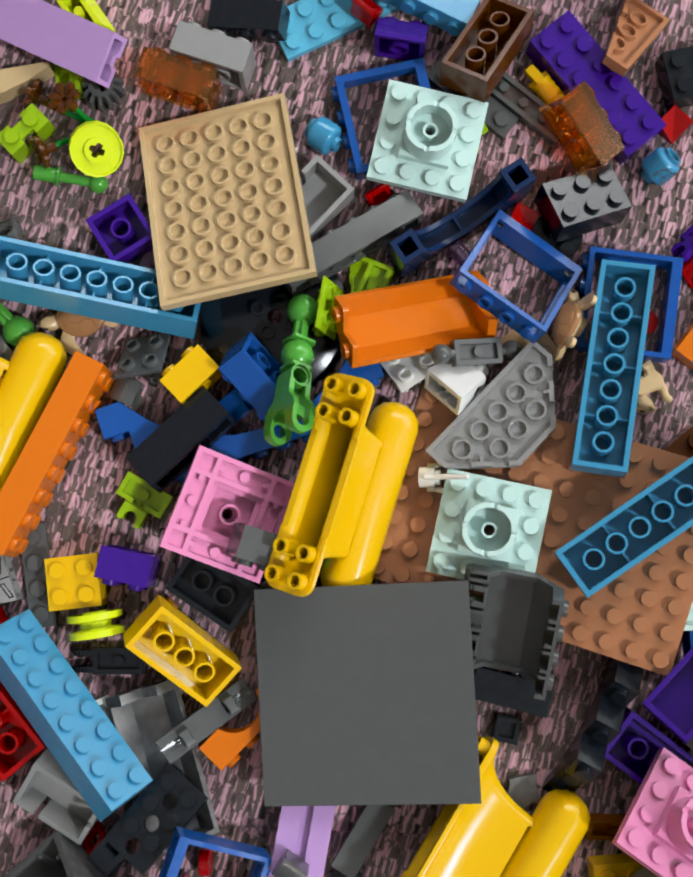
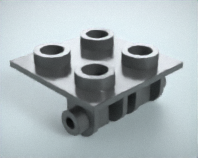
(144, 357)

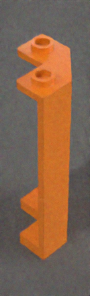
(407, 320)

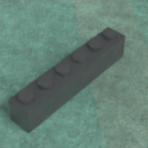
(360, 238)

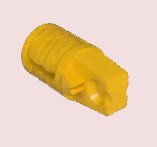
(542, 84)

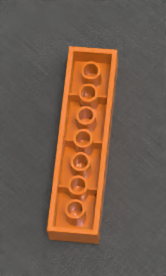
(49, 449)

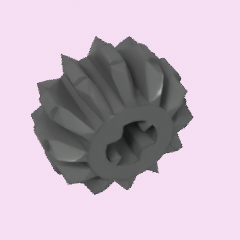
(101, 99)

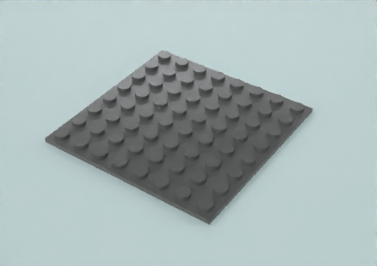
(367, 695)

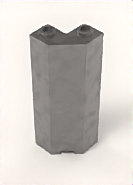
(143, 717)

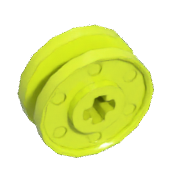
(90, 134)
(95, 624)

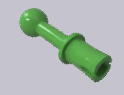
(55, 176)

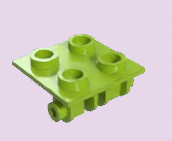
(324, 323)

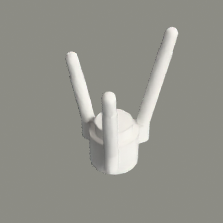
(430, 477)

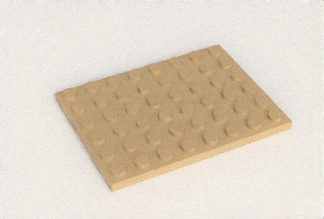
(225, 203)

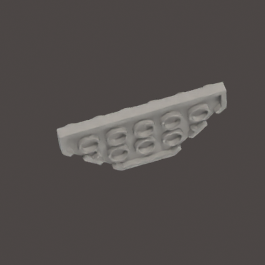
(505, 419)

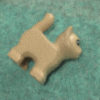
(649, 383)

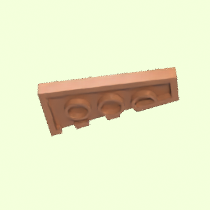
(633, 34)

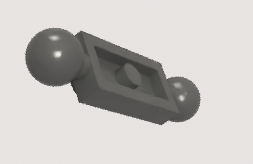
(475, 352)

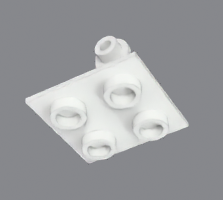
(409, 370)

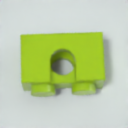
(32, 122)

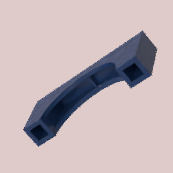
(420, 246)

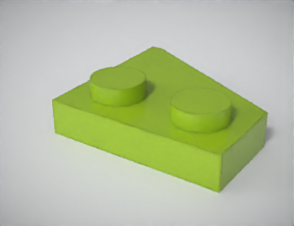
(369, 275)

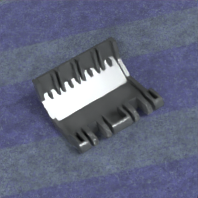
(516, 622)

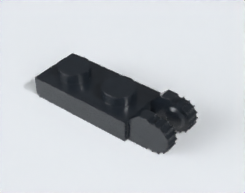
(110, 661)

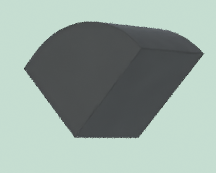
(126, 391)
(290, 866)

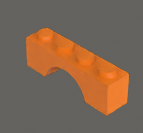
(226, 743)

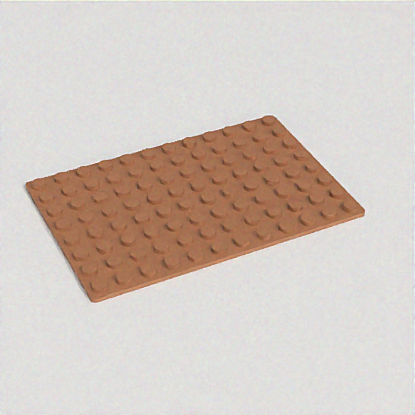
(629, 619)

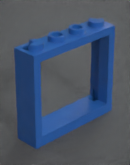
(344, 117)
(535, 251)
(673, 269)
(183, 837)

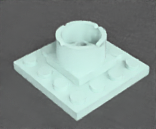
(427, 141)
(469, 505)

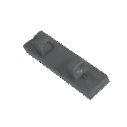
(205, 720)

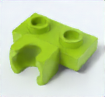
(141, 499)

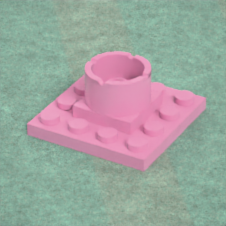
(210, 488)
(660, 819)

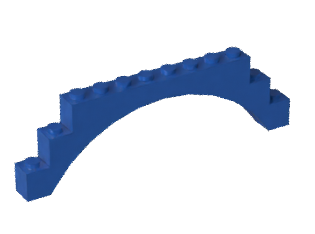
(118, 421)

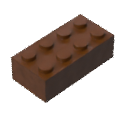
(486, 48)

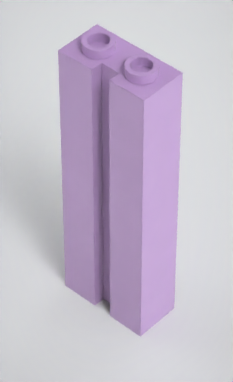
(61, 38)
(306, 834)

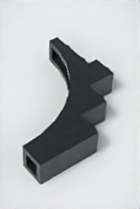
(602, 724)

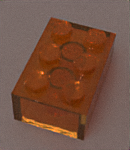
(178, 80)
(582, 127)

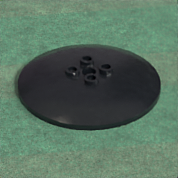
(233, 317)

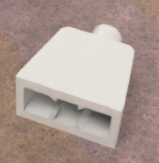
(456, 385)

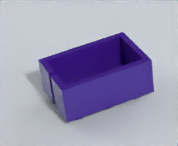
(673, 699)

